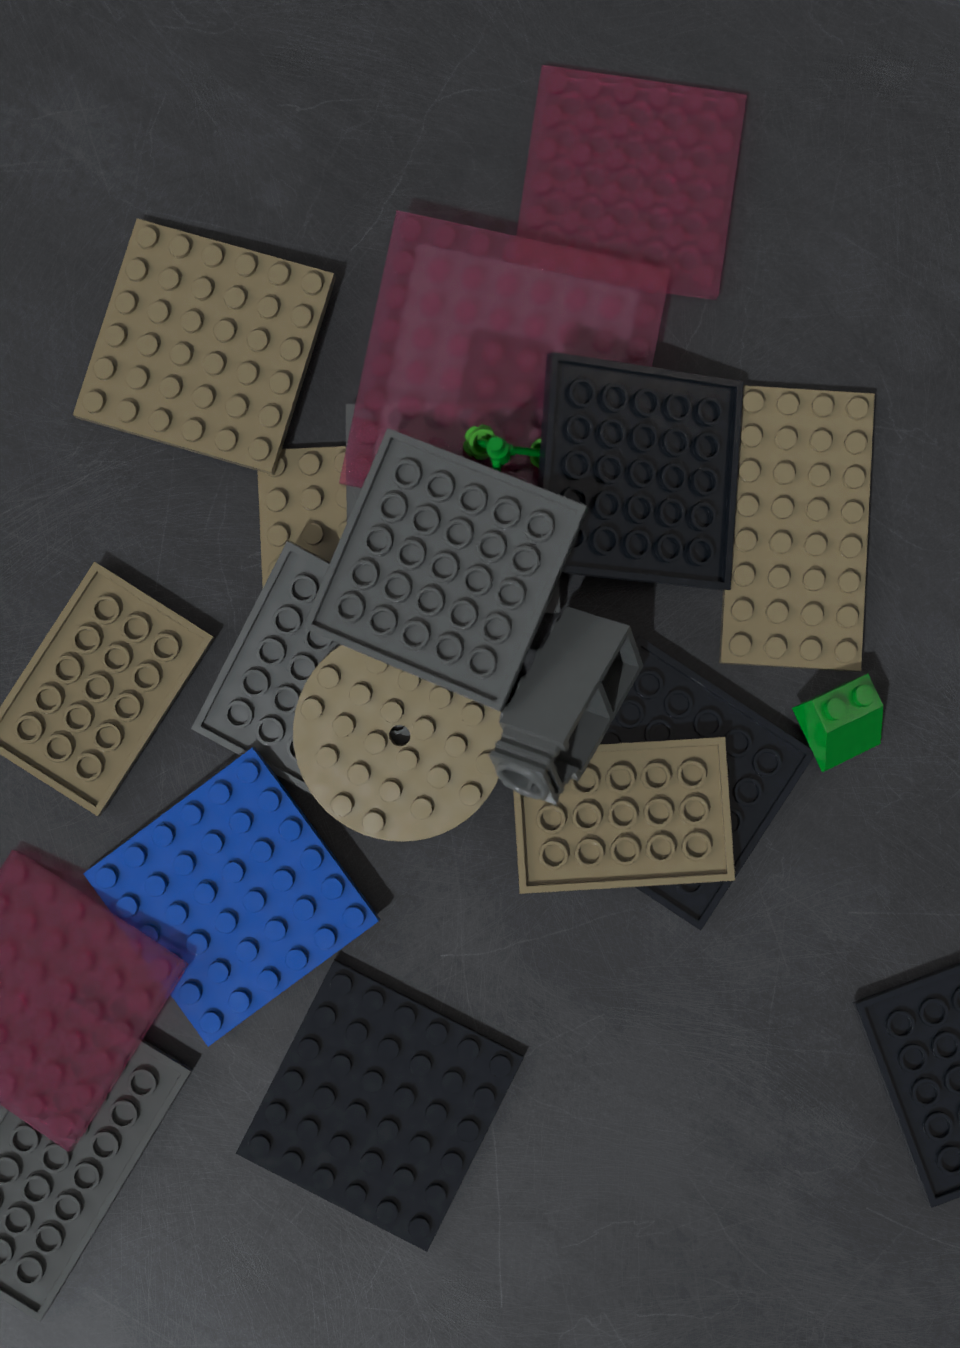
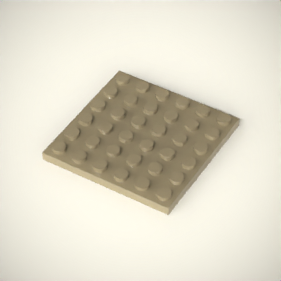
(205, 346)

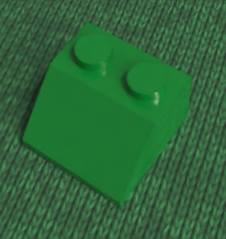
(842, 721)

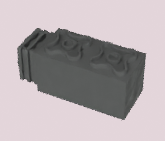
(565, 704)

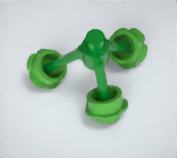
(483, 444)

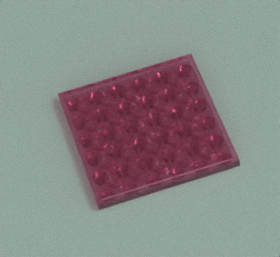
(634, 172)
(71, 998)

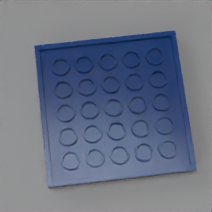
(236, 892)

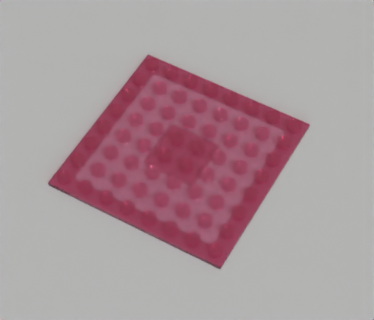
(470, 329)

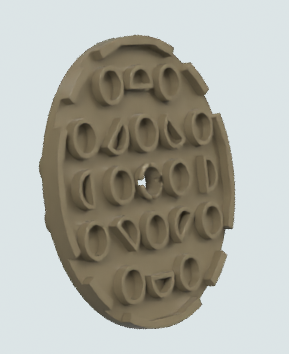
(387, 786)

